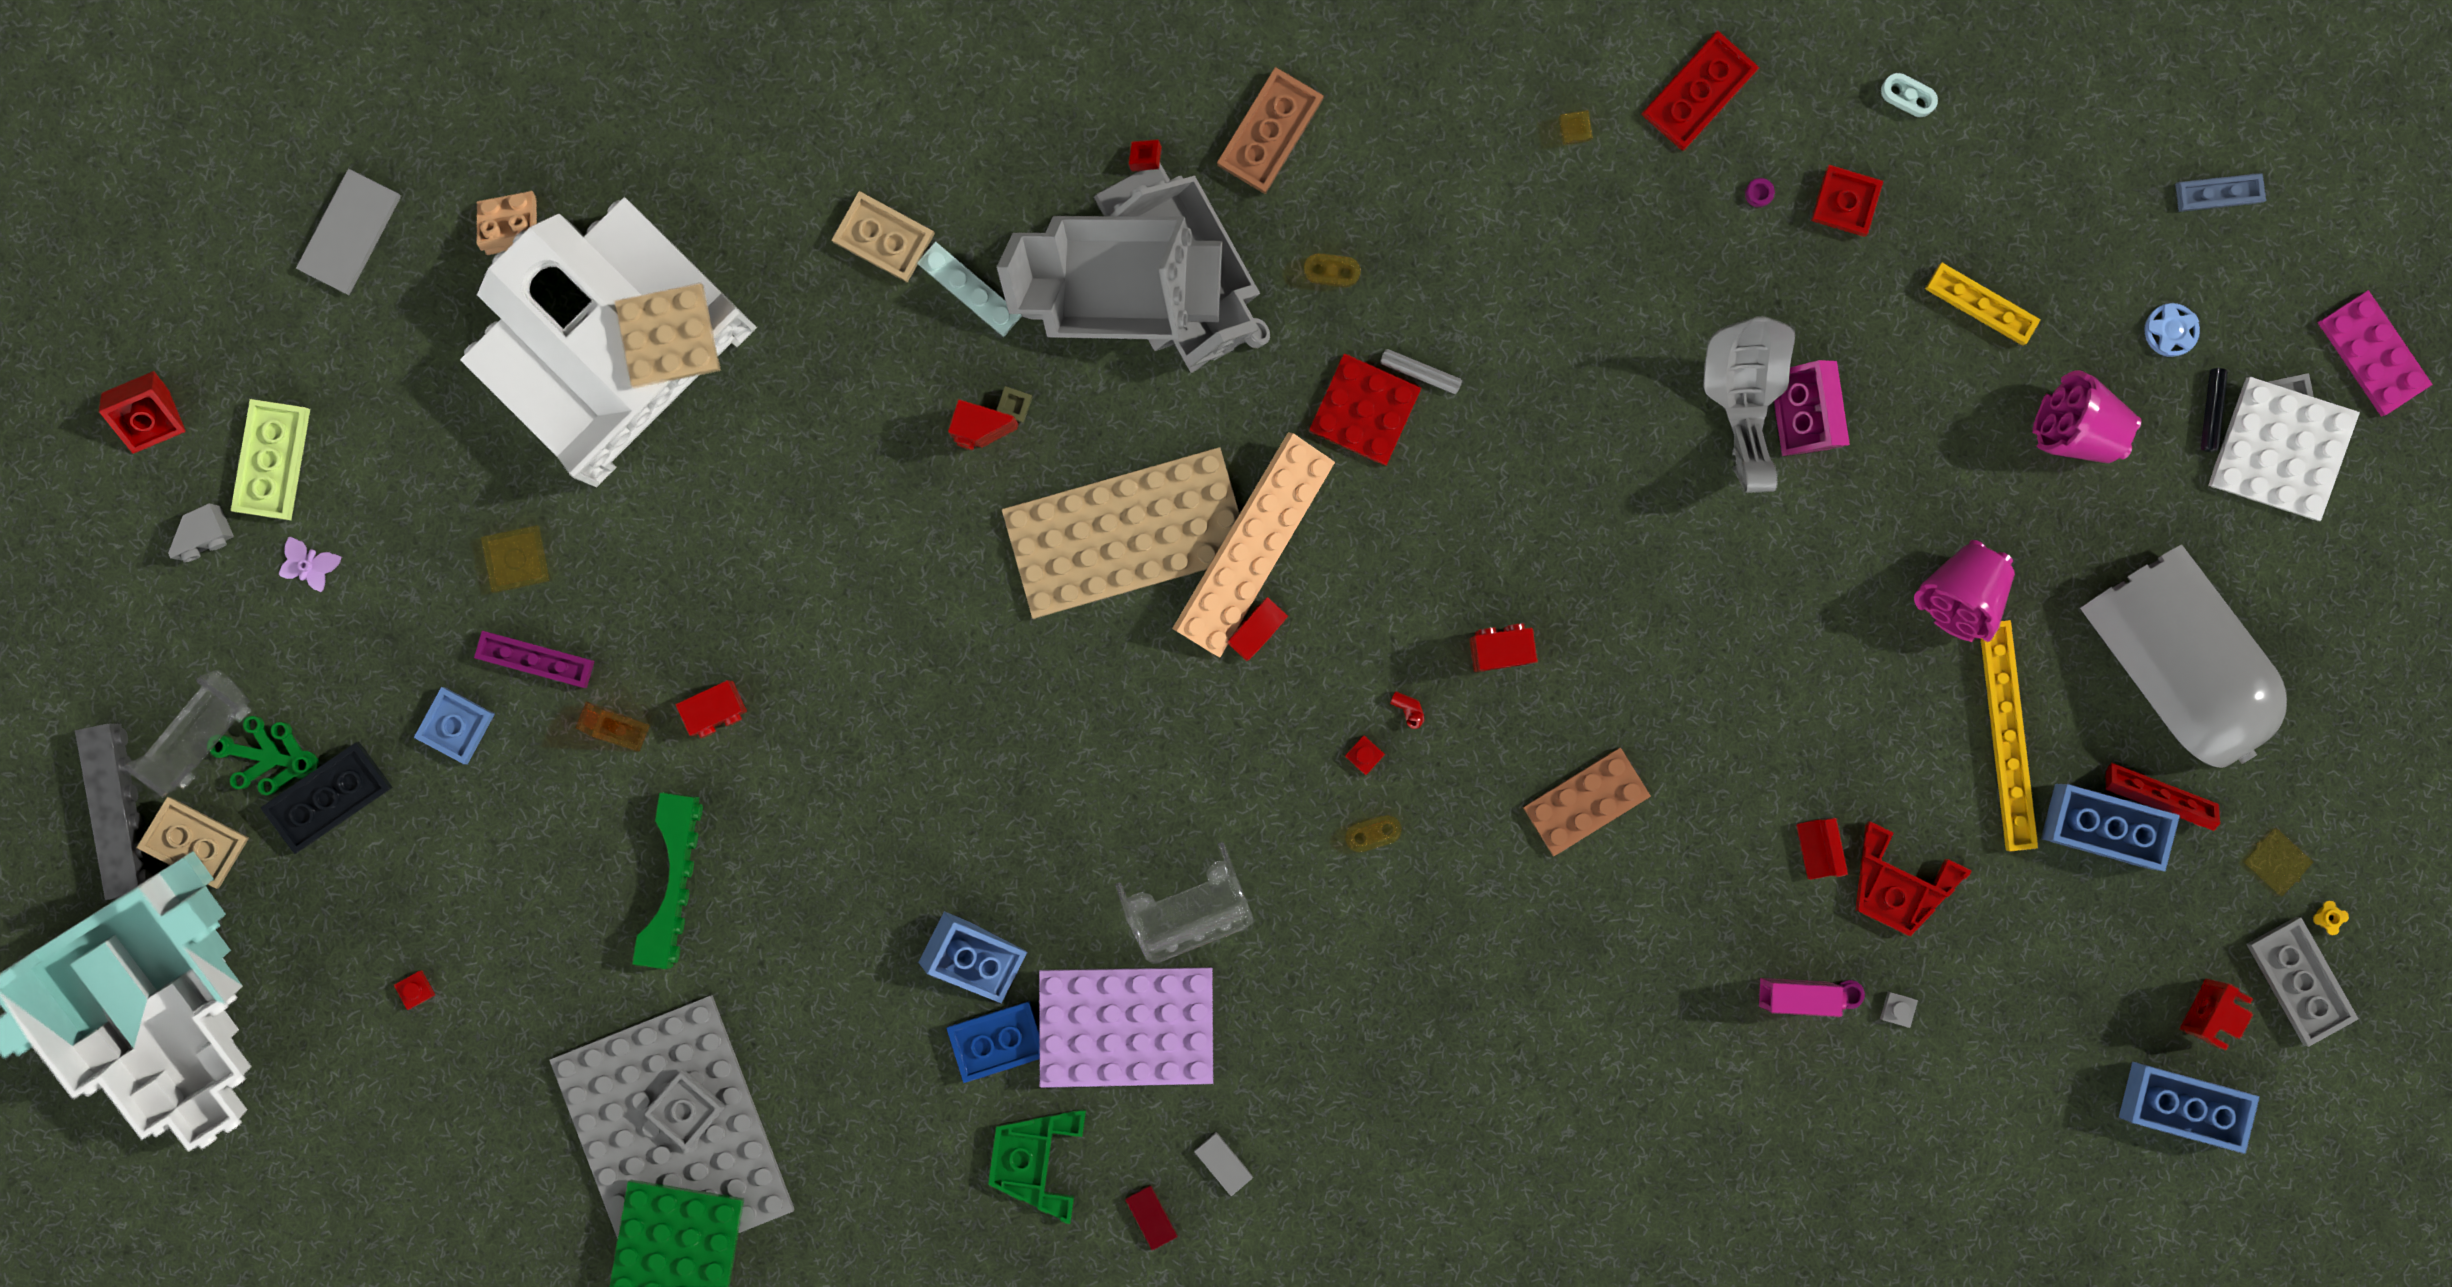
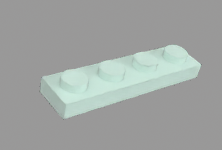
(968, 288)

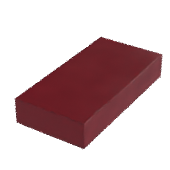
(1151, 1217)

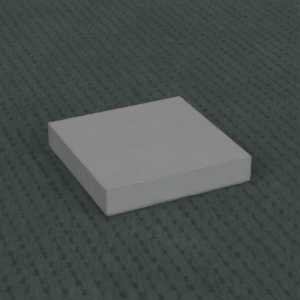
(684, 1110)

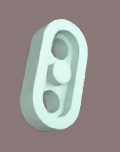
(1909, 92)

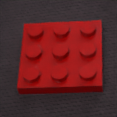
(1365, 409)

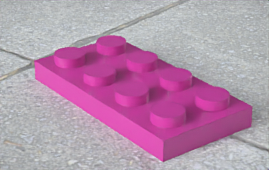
(2375, 353)

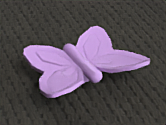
(307, 566)

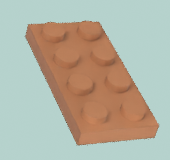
(1270, 130)
(1586, 801)

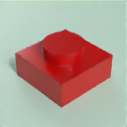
(1145, 155)
(1364, 755)
(414, 990)

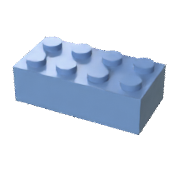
(2110, 827)
(2189, 1107)

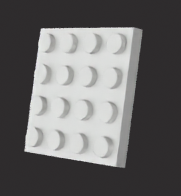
(2283, 448)

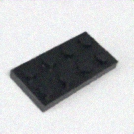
(326, 797)

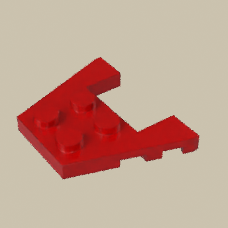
(1895, 895)

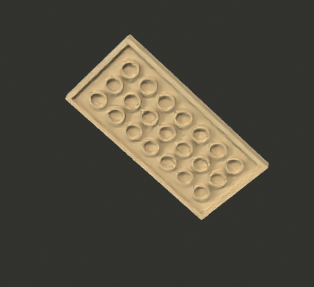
(1122, 532)

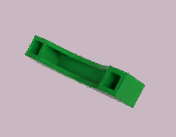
(676, 820)

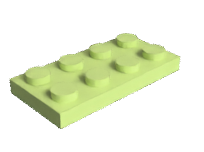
(270, 459)

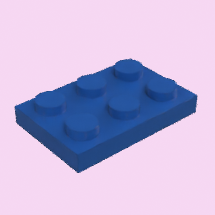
(995, 1041)

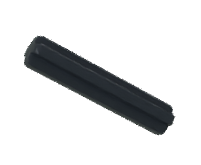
(2214, 410)

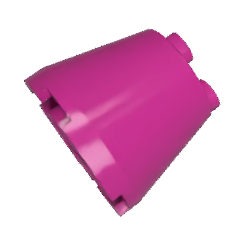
(2085, 421)
(1968, 592)

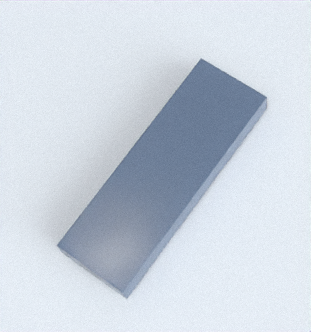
(2220, 192)

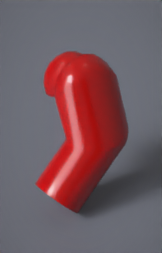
(1411, 707)

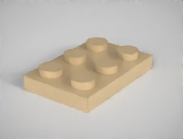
(883, 236)
(182, 829)

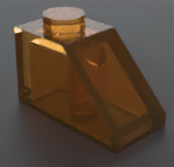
(612, 726)

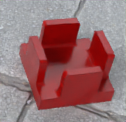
(2216, 1011)

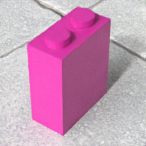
(1802, 997)

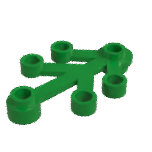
(268, 757)

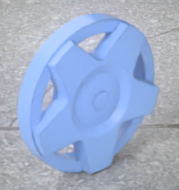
(2172, 330)

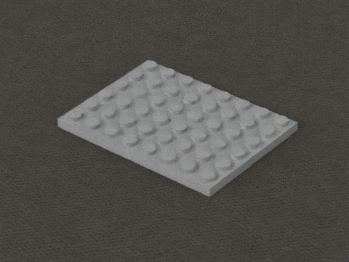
(620, 1077)

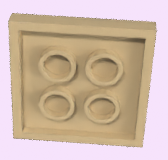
(667, 335)

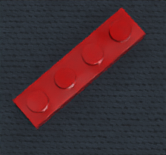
(2162, 796)

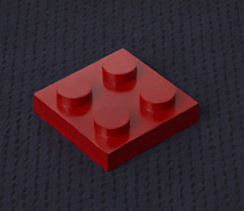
(1847, 200)

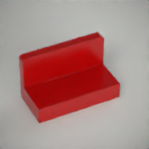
(1822, 848)

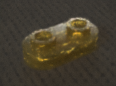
(1332, 269)
(1373, 833)

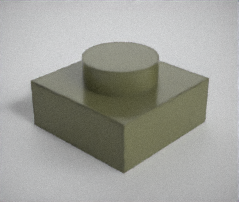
(1015, 403)

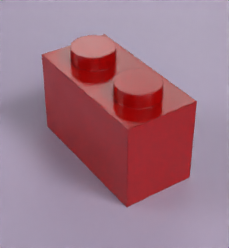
(711, 708)

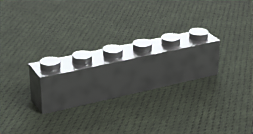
(112, 808)

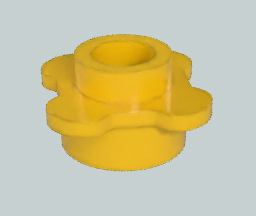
(2322, 917)

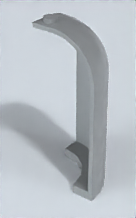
(2192, 659)

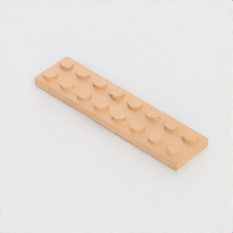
(1254, 544)

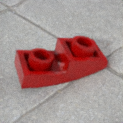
(1257, 629)

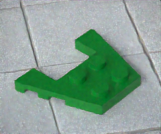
(1022, 1160)

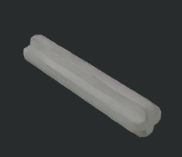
(1421, 371)

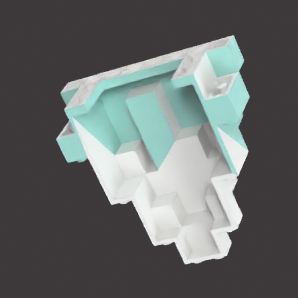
(138, 1008)

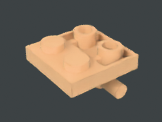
(503, 219)

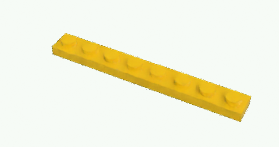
(2009, 740)

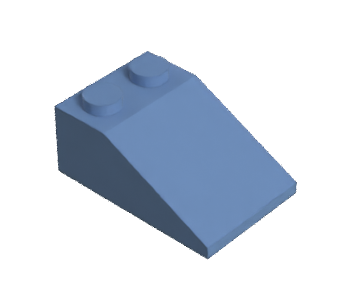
(971, 958)

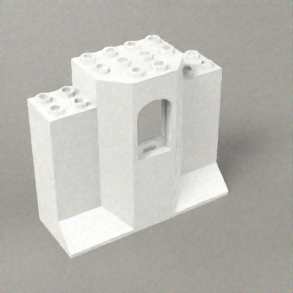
(576, 380)

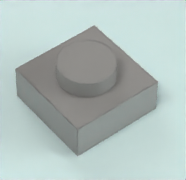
(1899, 1009)

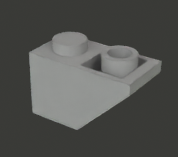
(200, 531)

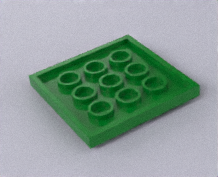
(675, 1237)

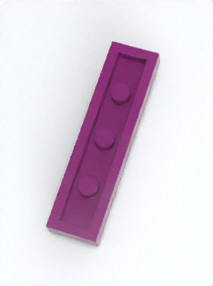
(534, 659)

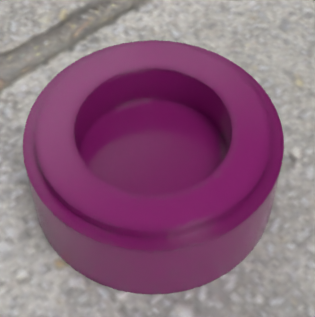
(1759, 192)

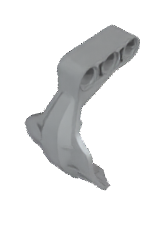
(1744, 374)

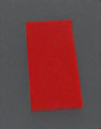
(1700, 90)

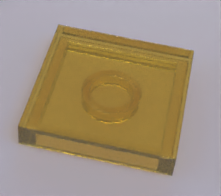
(515, 559)

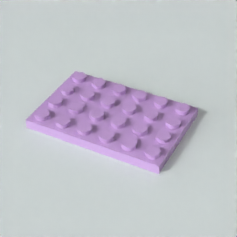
(1126, 1027)

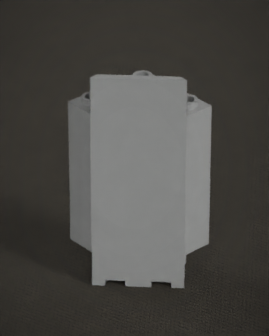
(1154, 195)
(1112, 277)

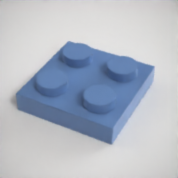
(454, 725)

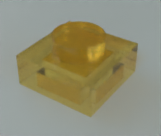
(1575, 127)

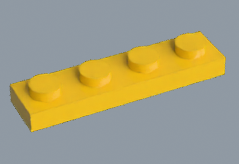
(1982, 304)

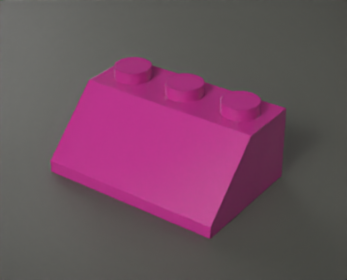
(1812, 410)

